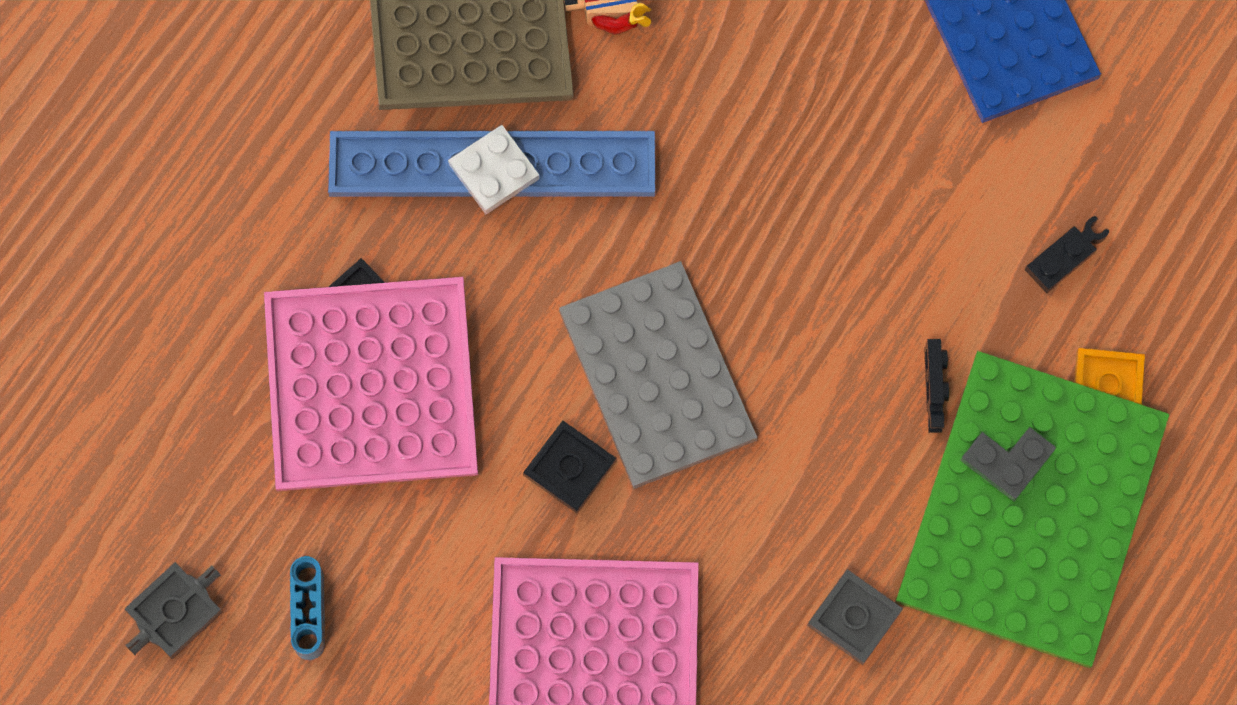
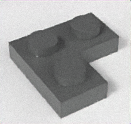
(1008, 470)

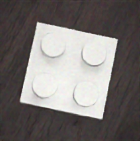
(493, 169)

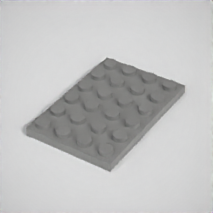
(657, 375)

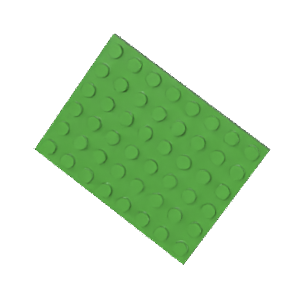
(1054, 556)

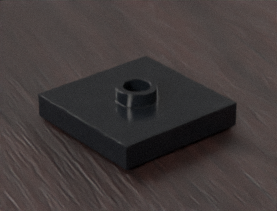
(569, 466)

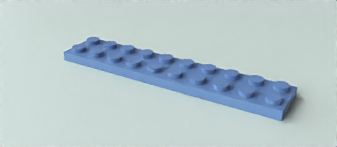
(419, 166)

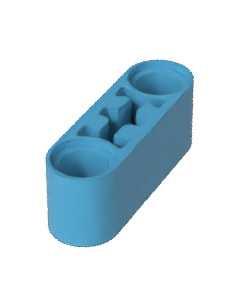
(298, 601)

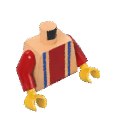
(611, 15)

